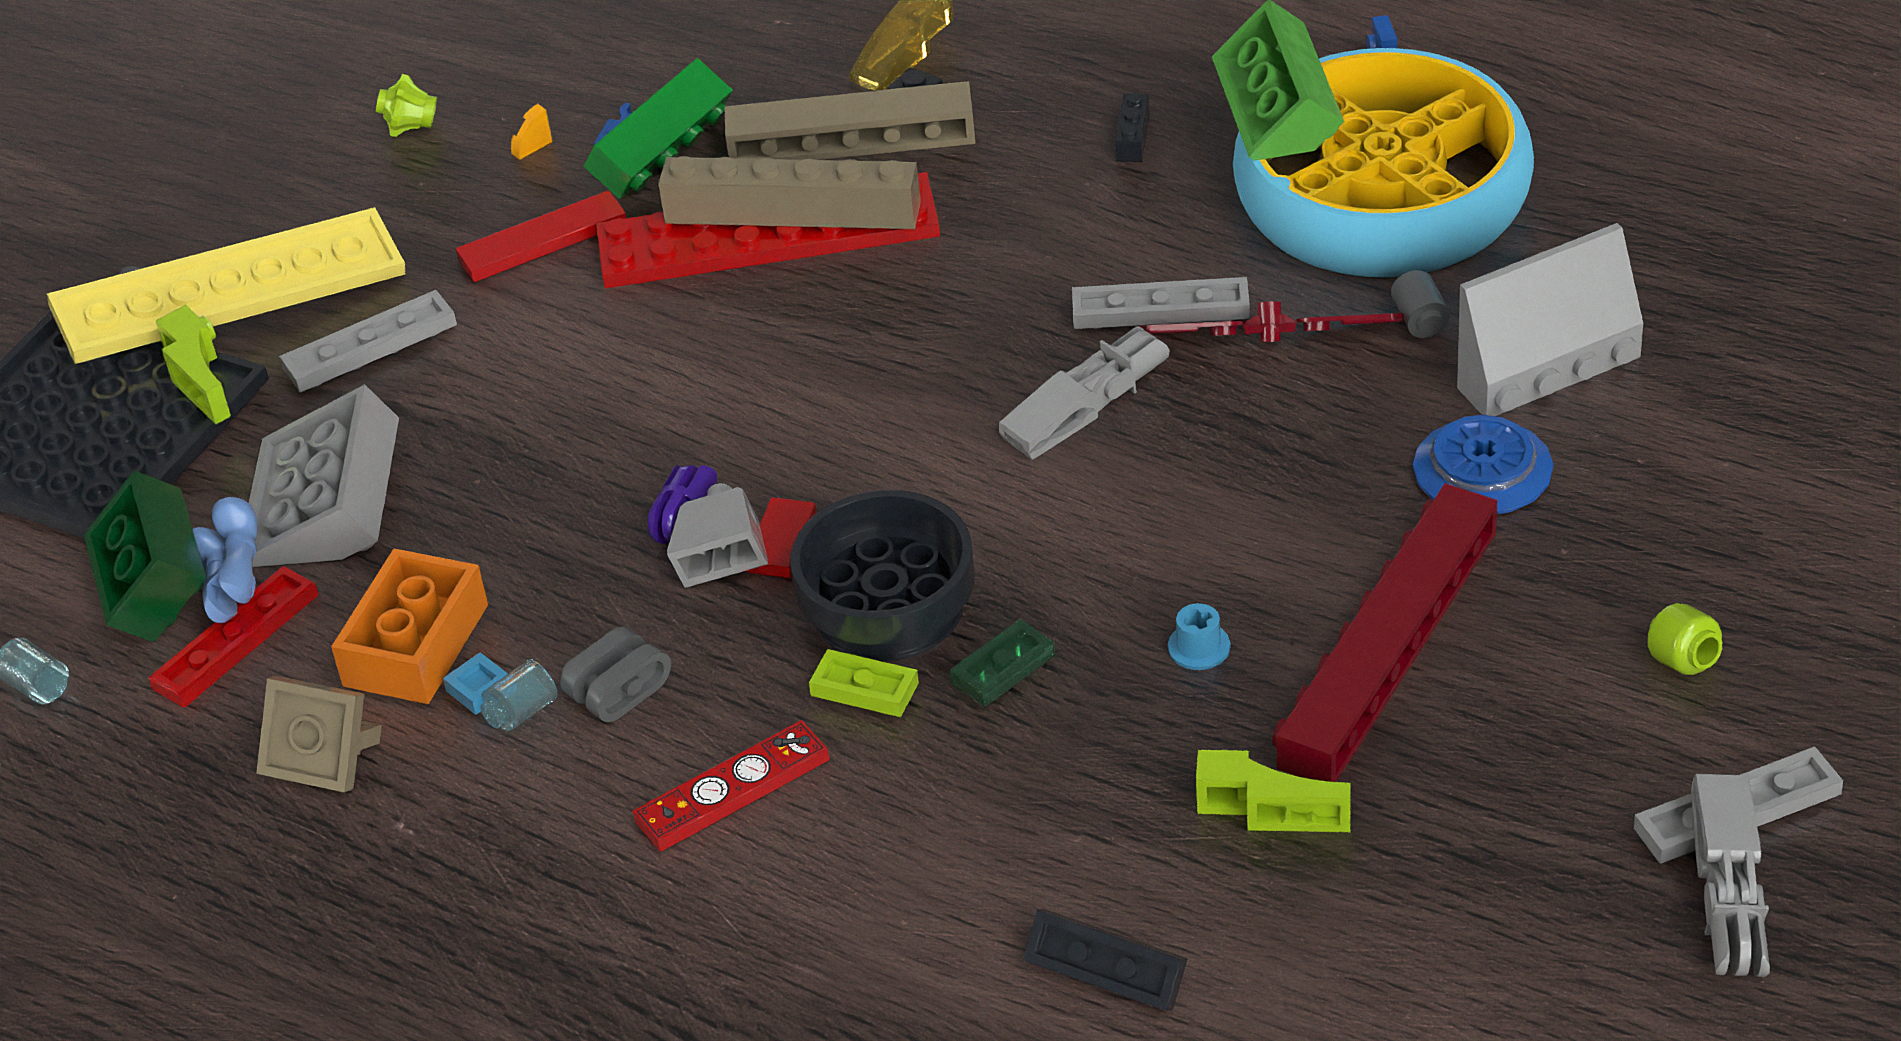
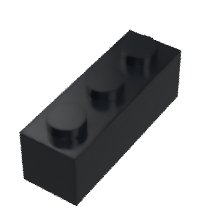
(1132, 127)

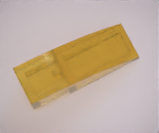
(900, 41)

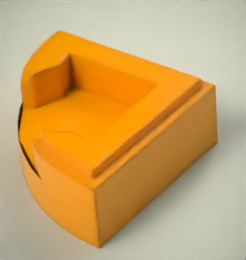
(533, 133)

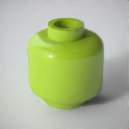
(1685, 639)

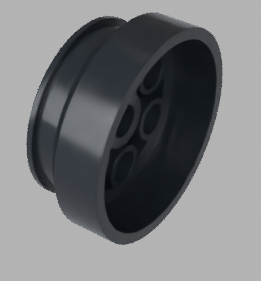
(883, 573)

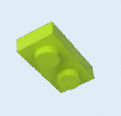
(864, 683)

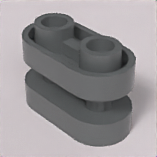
(615, 674)

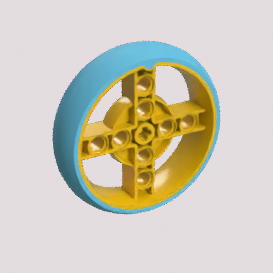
(1381, 181)

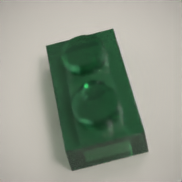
(1002, 662)

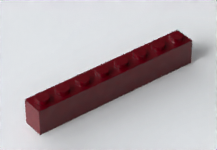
(1385, 635)

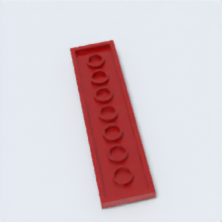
(653, 250)

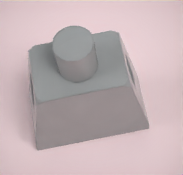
(716, 537)

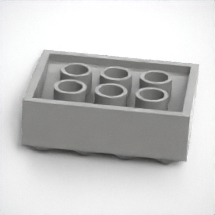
(1548, 322)
(324, 482)

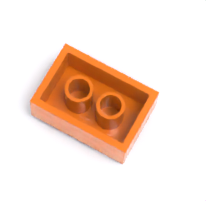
(410, 626)

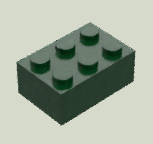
(144, 557)

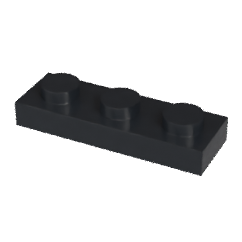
(1105, 959)

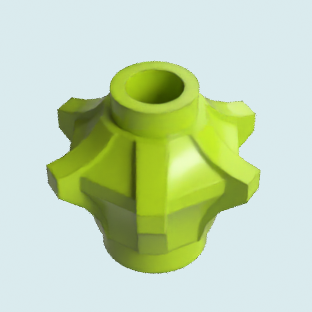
(406, 106)

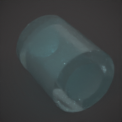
(32, 671)
(518, 696)

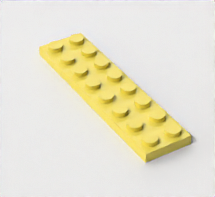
(227, 283)

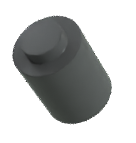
(1420, 303)

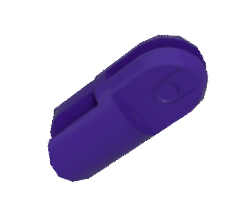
(681, 486)

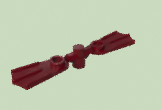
(1271, 322)

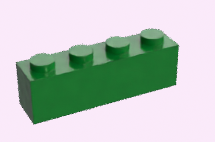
(659, 129)

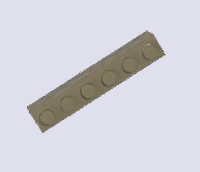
(852, 123)
(790, 192)

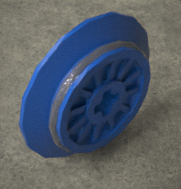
(1485, 458)

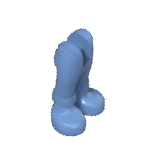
(228, 557)

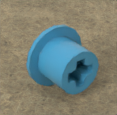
(1198, 638)

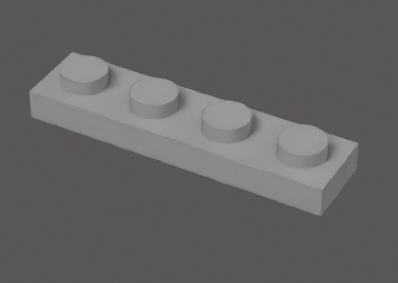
(1160, 303)
(367, 340)
(1775, 792)

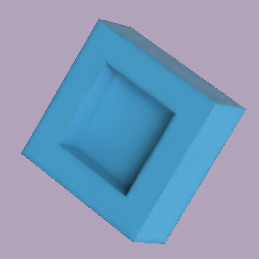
(471, 680)

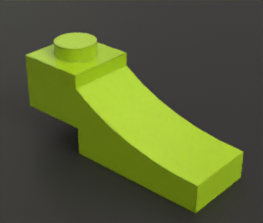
(188, 355)
(1271, 799)

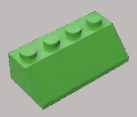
(1276, 85)

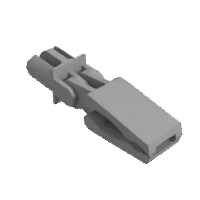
(1076, 396)
(1726, 856)

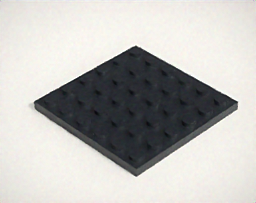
(87, 425)

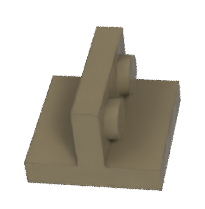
(313, 733)

